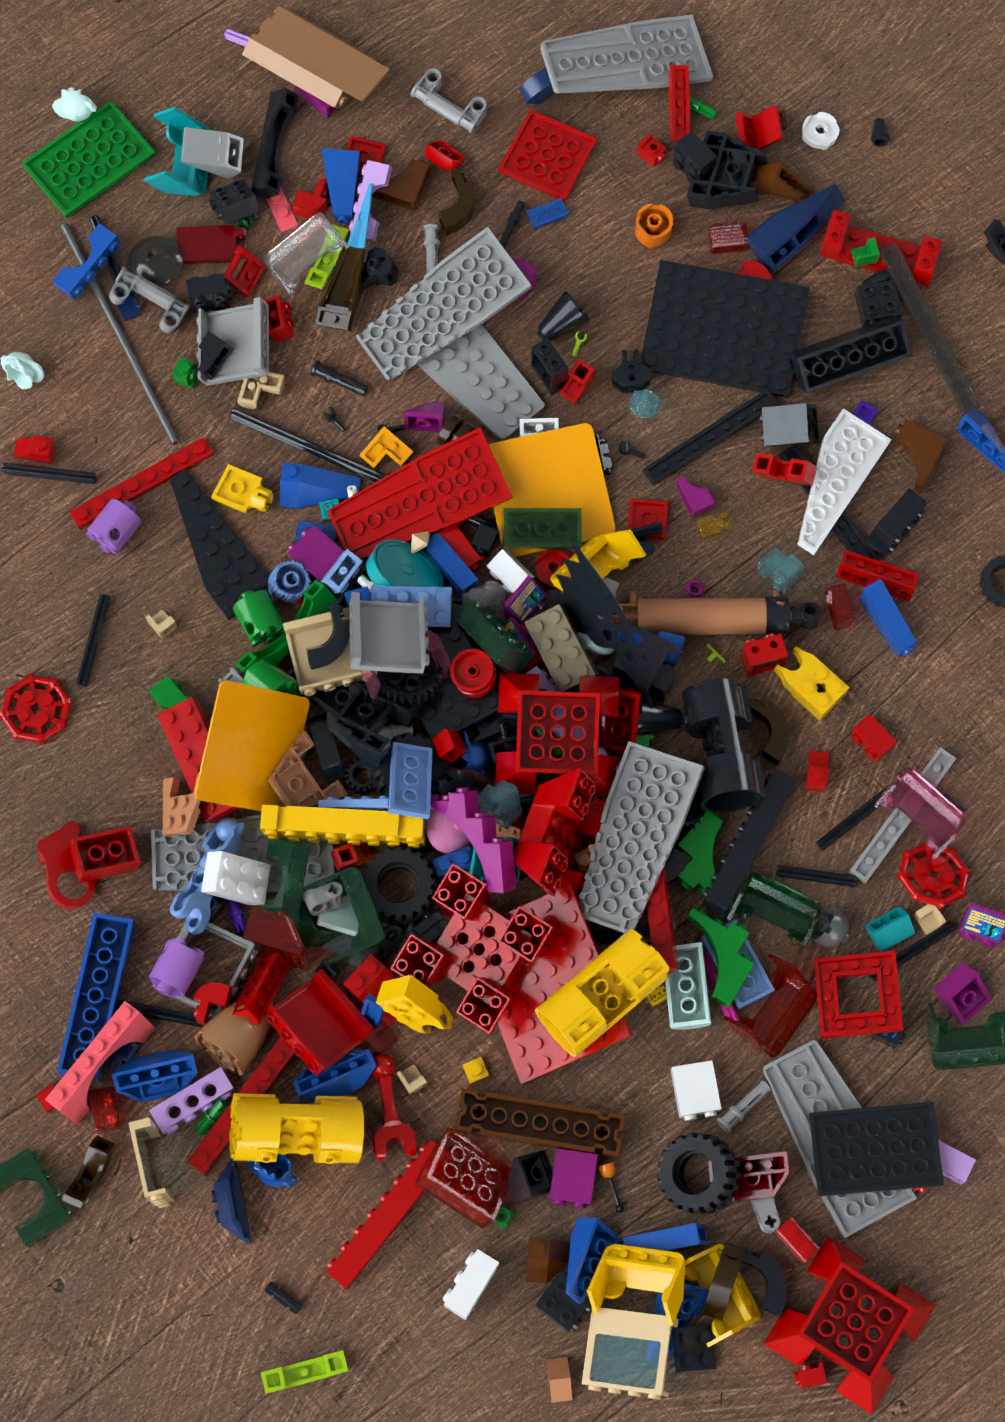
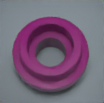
(694, 584)

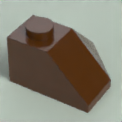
(546, 1259)

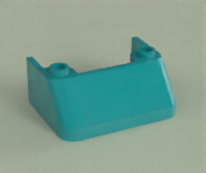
(184, 178)

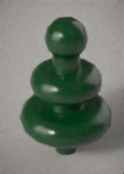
(247, 221)

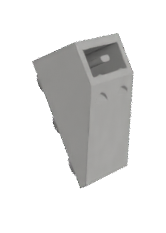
(213, 151)

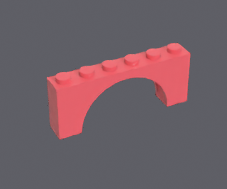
(71, 1092)

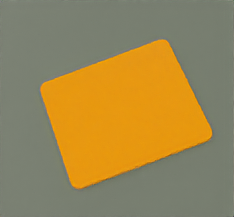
(556, 472)
(246, 742)

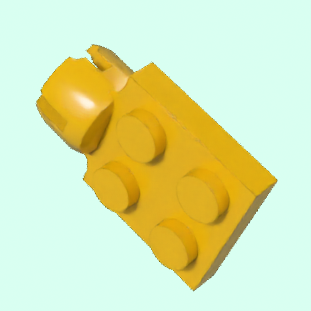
(242, 491)

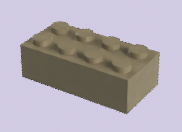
(560, 647)

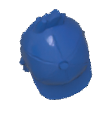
(475, 757)
(275, 1173)

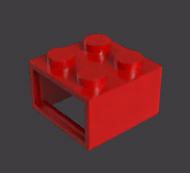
(762, 651)

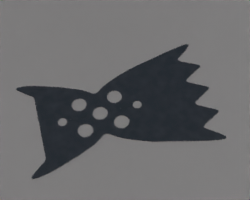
(586, 596)

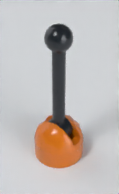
(608, 1171)

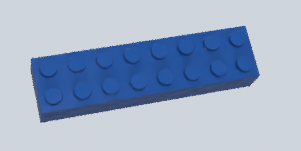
(97, 986)

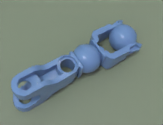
(194, 902)

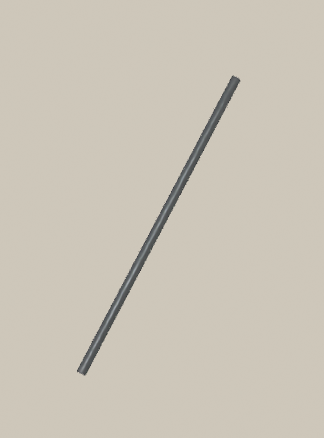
(122, 338)

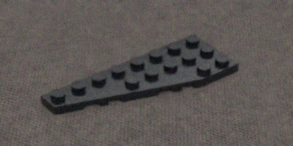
(221, 556)

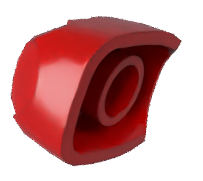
(444, 155)

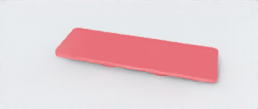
(282, 212)

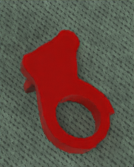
(56, 856)

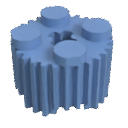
(281, 588)

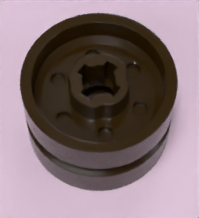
(454, 429)

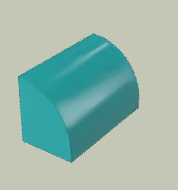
(890, 929)

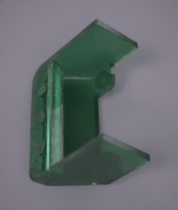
(778, 906)
(364, 909)
(966, 1045)

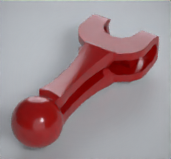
(392, 1127)

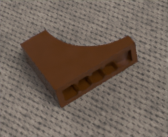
(780, 181)
(406, 187)
(922, 446)

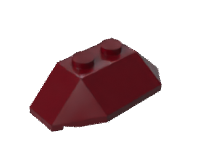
(760, 1175)

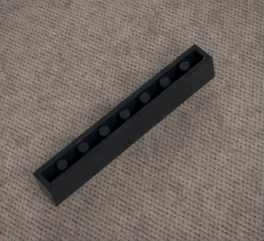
(748, 843)

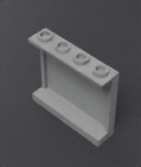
(244, 331)
(388, 635)

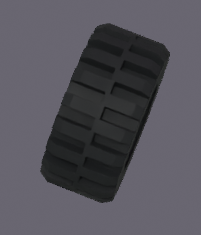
(382, 774)
(407, 860)
(673, 1168)

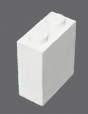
(696, 1090)

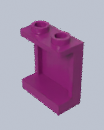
(315, 552)
(573, 1178)

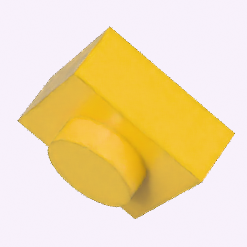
(475, 1070)

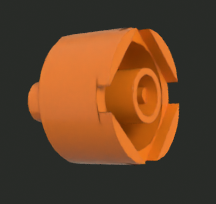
(653, 225)

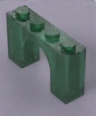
(293, 860)
(53, 1213)

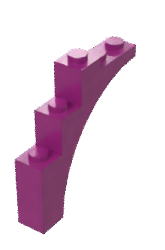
(493, 851)

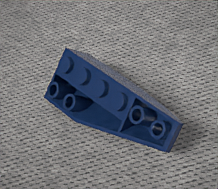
(793, 227)

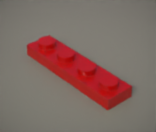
(679, 101)

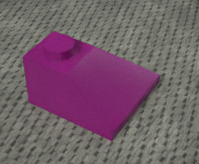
(425, 417)

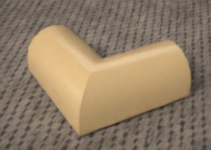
(252, 388)

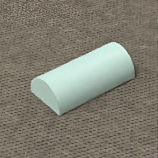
(688, 990)

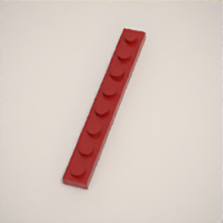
(143, 481)

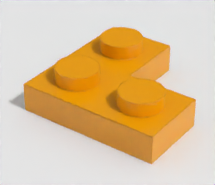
(385, 443)

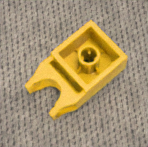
(807, 679)
(413, 1004)

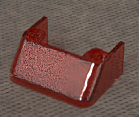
(276, 934)
(781, 1011)

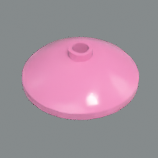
(445, 834)

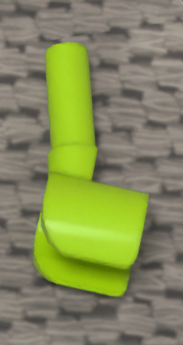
(578, 343)

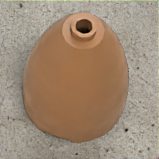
(232, 1039)

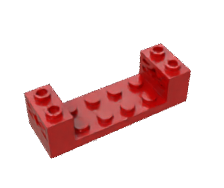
(843, 238)

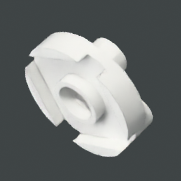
(815, 139)

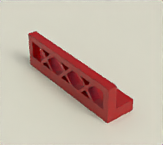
(873, 569)
(262, 988)

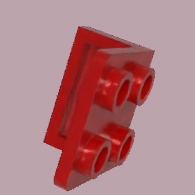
(760, 129)

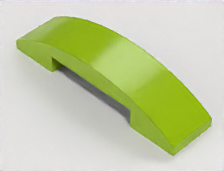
(325, 265)
(304, 1372)

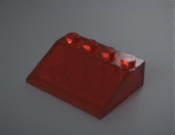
(465, 1178)

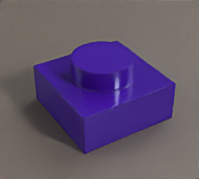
(865, 412)

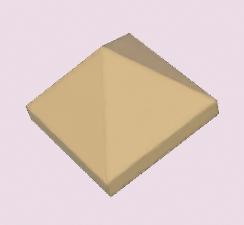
(419, 541)

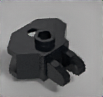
(378, 269)
(631, 374)

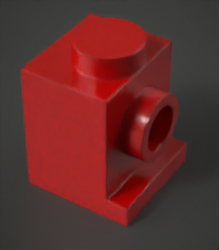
(651, 156)
(810, 1376)

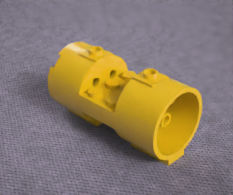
(603, 992)
(327, 1129)

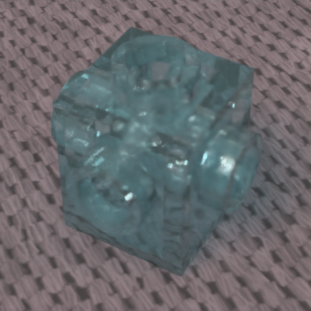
(644, 403)

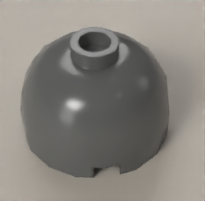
(832, 928)

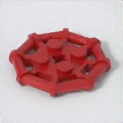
(28, 700)
(944, 873)

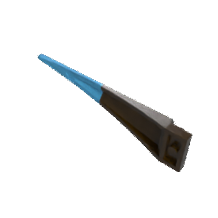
(342, 294)

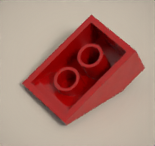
(368, 980)

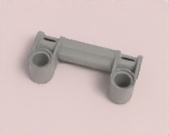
(427, 92)
(174, 307)

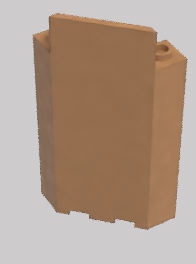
(314, 58)

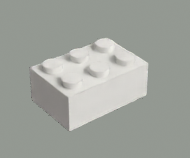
(235, 878)
(470, 1284)

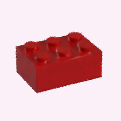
(104, 854)

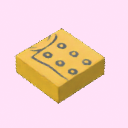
(657, 996)

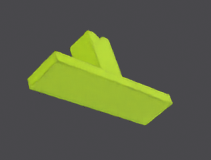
(714, 655)

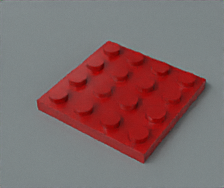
(547, 155)

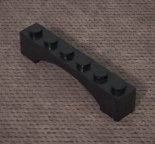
(280, 108)

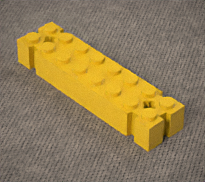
(342, 825)

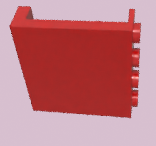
(319, 1023)

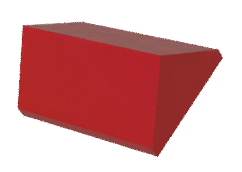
(621, 729)

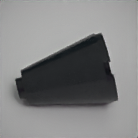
(562, 318)
(658, 718)

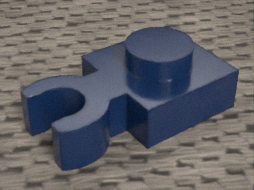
(123, 1054)

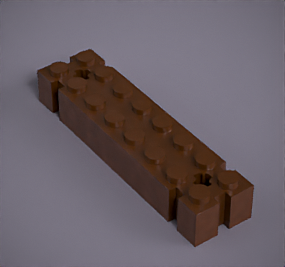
(539, 1123)

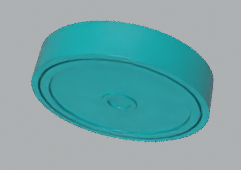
(395, 565)

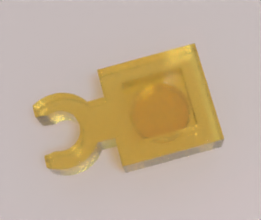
(710, 526)

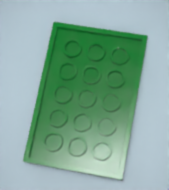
(88, 159)

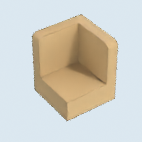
(162, 623)
(929, 918)
(412, 1079)

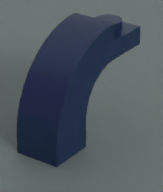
(536, 87)

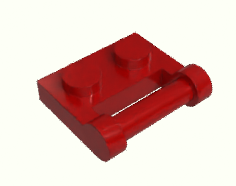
(248, 274)

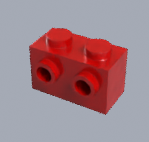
(280, 321)

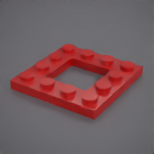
(883, 1021)

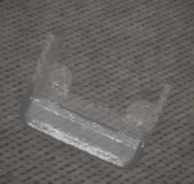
(302, 250)

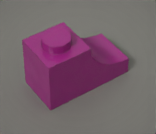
(695, 499)

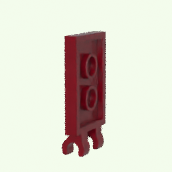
(209, 243)

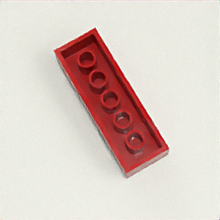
(187, 734)

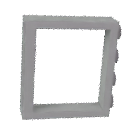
(241, 971)

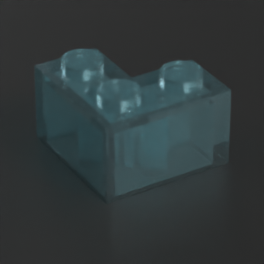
(781, 570)
(502, 802)

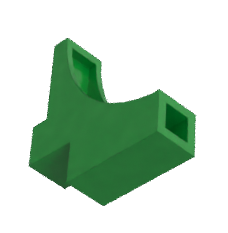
(699, 846)
(726, 943)

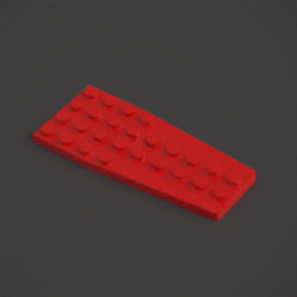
(423, 496)

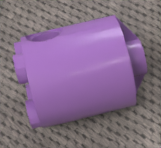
(114, 525)
(176, 968)

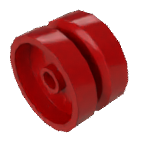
(479, 683)

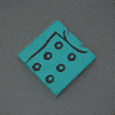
(325, 506)

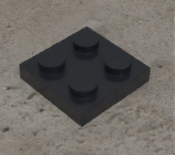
(691, 1348)

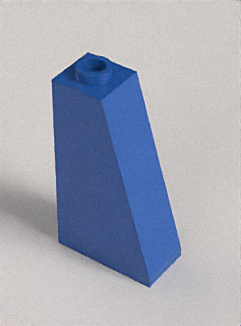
(342, 178)
(450, 565)
(887, 618)
(671, 1239)

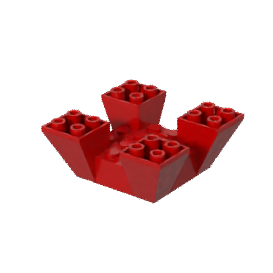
(521, 695)
(555, 831)
(488, 984)
(889, 1314)

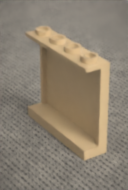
(311, 633)

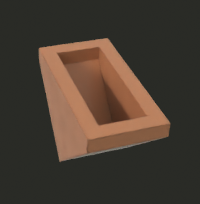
(559, 1379)

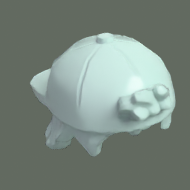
(74, 105)
(22, 369)

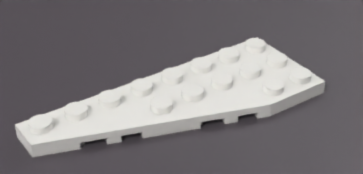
(842, 466)

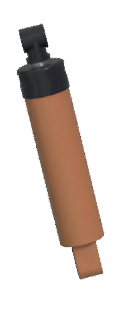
(718, 615)

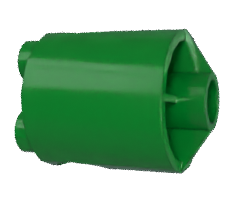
(258, 617)
(270, 676)

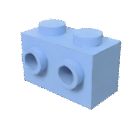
(345, 567)

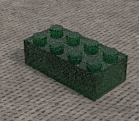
(541, 528)
(493, 635)

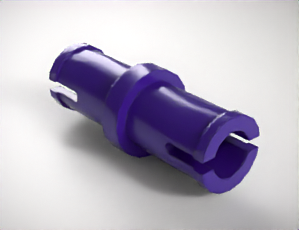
(237, 915)

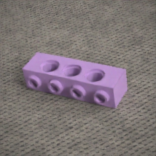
(162, 1111)

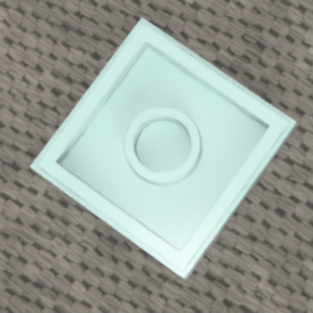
(340, 918)

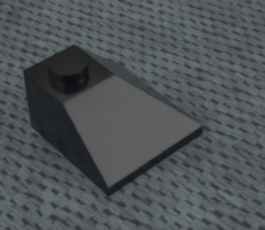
(529, 1177)

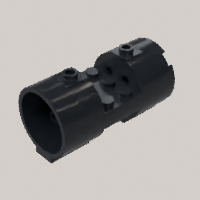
(716, 715)

